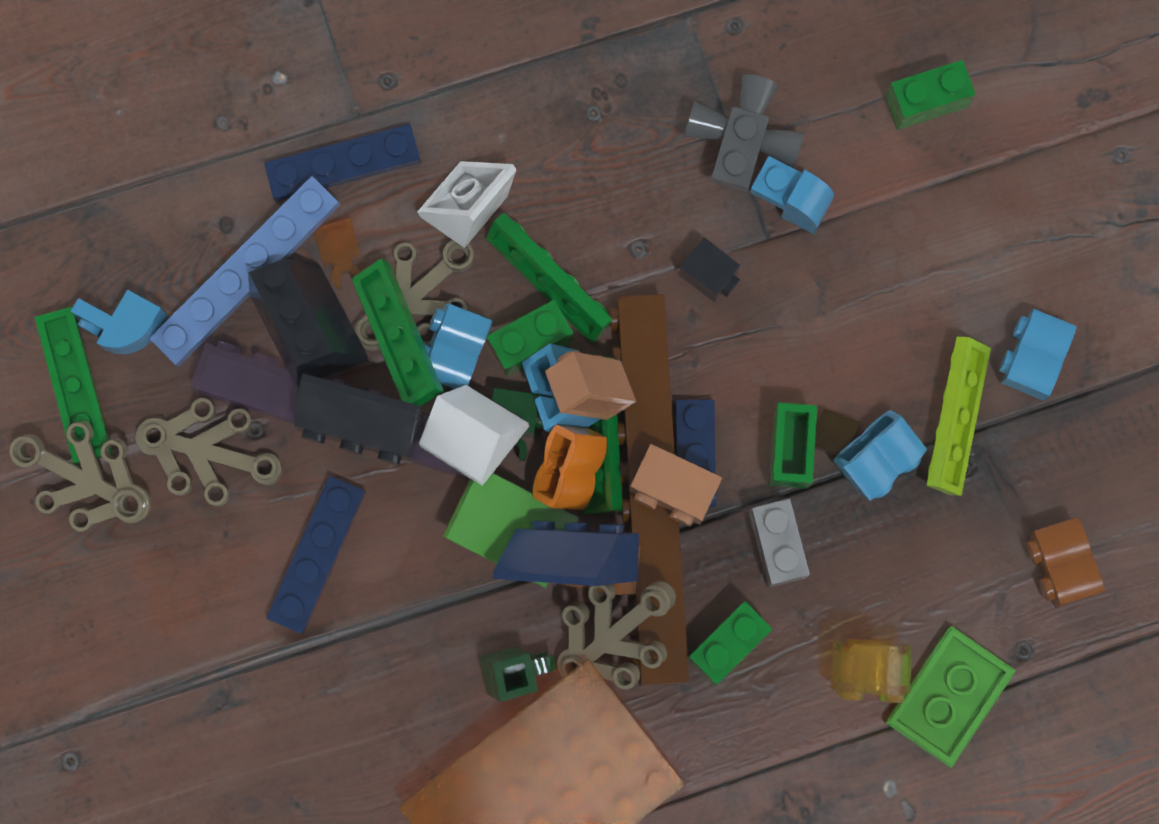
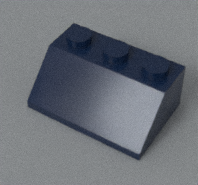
(570, 555)

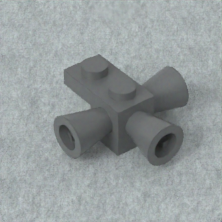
(744, 133)

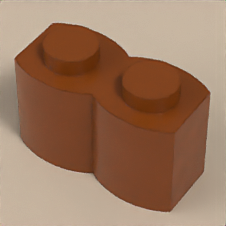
(1065, 562)

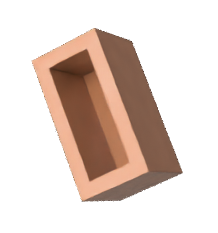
(590, 385)
(675, 485)

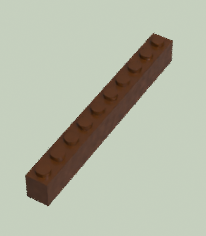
(647, 422)

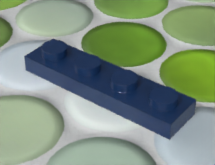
(344, 161)
(316, 555)

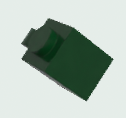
(524, 407)
(513, 672)

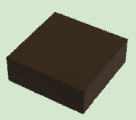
(834, 432)

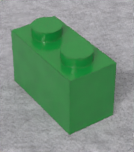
(930, 94)
(528, 336)
(793, 445)
(729, 644)

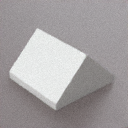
(468, 199)
(471, 432)

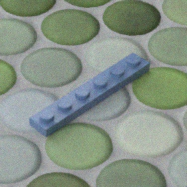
(230, 283)

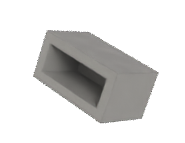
(779, 543)

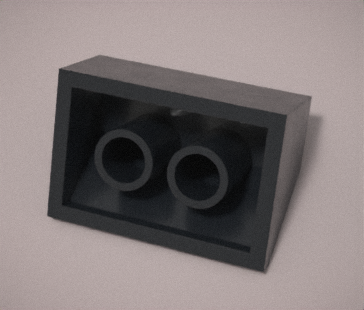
(304, 319)
(357, 419)

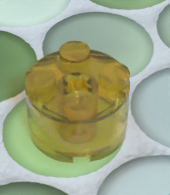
(871, 669)

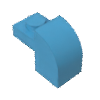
(797, 193)
(127, 328)

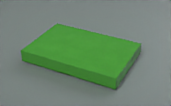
(493, 512)
(950, 696)

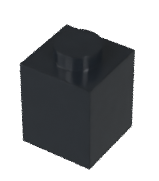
(710, 271)

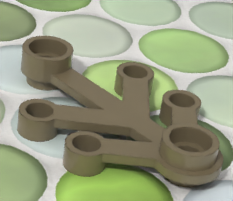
(421, 289)
(201, 450)
(87, 479)
(609, 639)

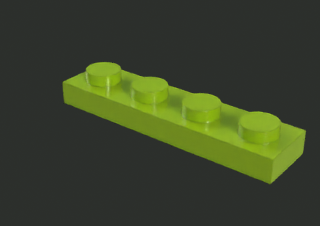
(958, 416)

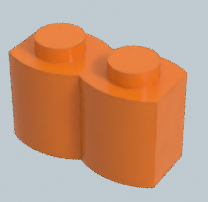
(569, 467)

